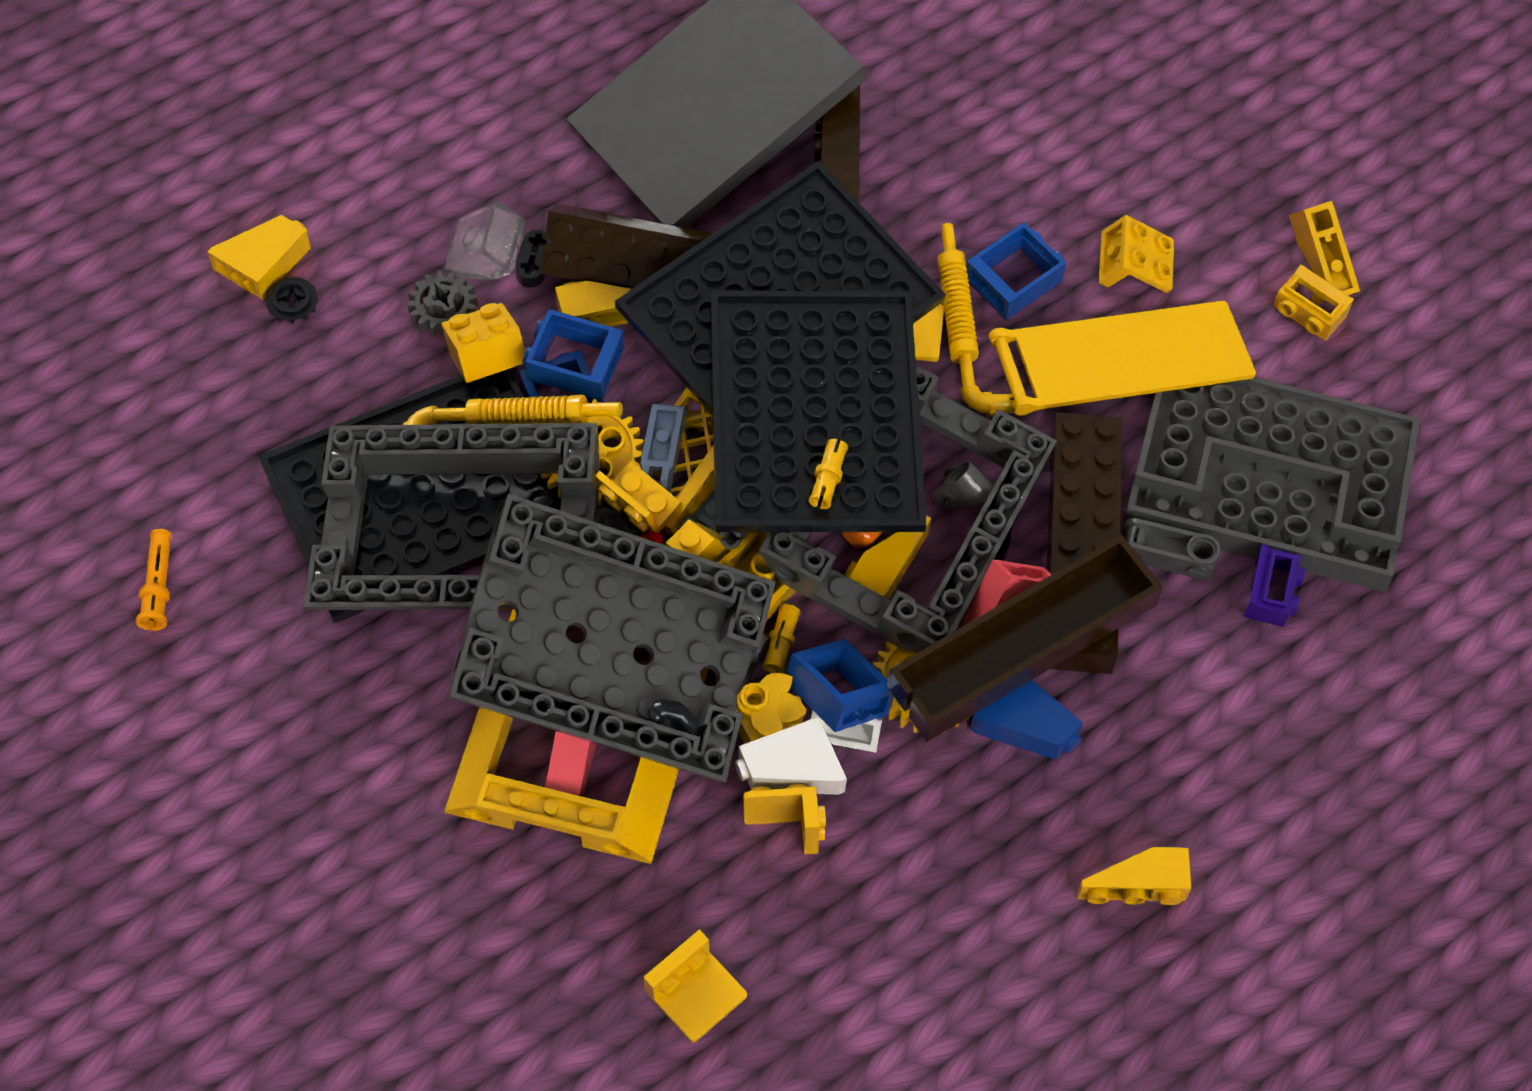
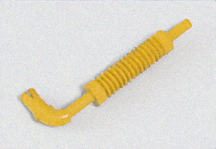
(961, 326)
(518, 411)

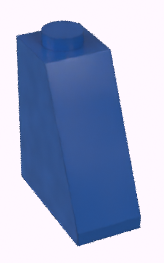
(1030, 721)

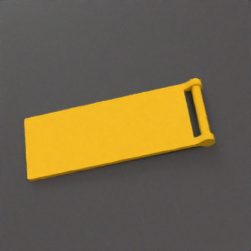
(1124, 355)

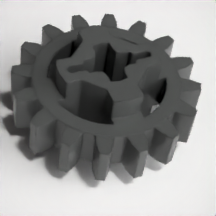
(440, 300)

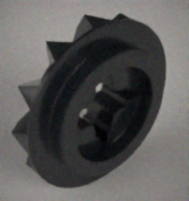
(279, 296)

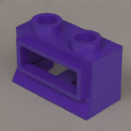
(1270, 610)

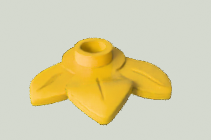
(776, 703)

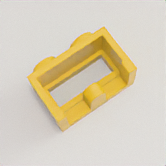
(1306, 312)

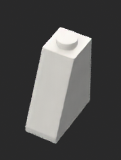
(792, 757)

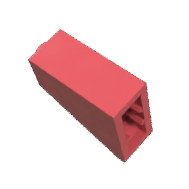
(1000, 584)
(570, 764)

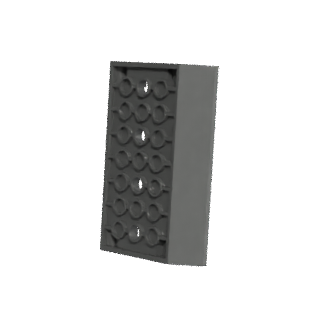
(622, 598)

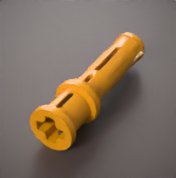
(154, 591)

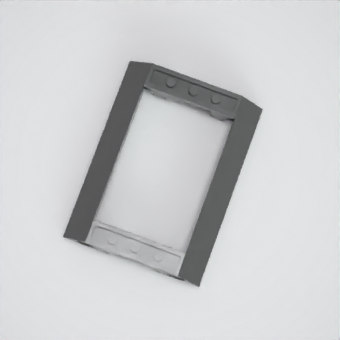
(433, 449)
(902, 621)

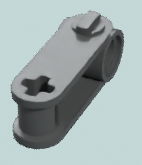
(1172, 548)

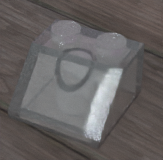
(486, 243)

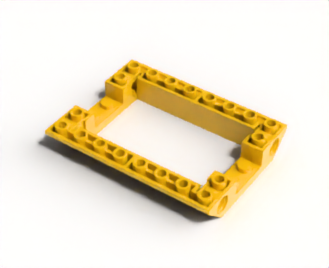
(602, 826)

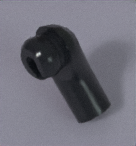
(673, 710)

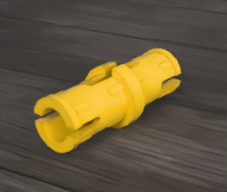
(828, 474)
(781, 638)

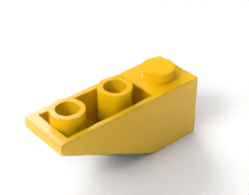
(1148, 876)

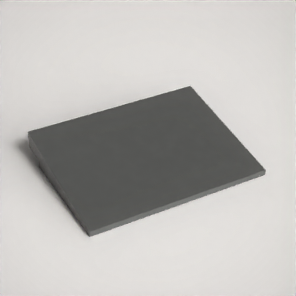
(715, 103)
(1282, 472)

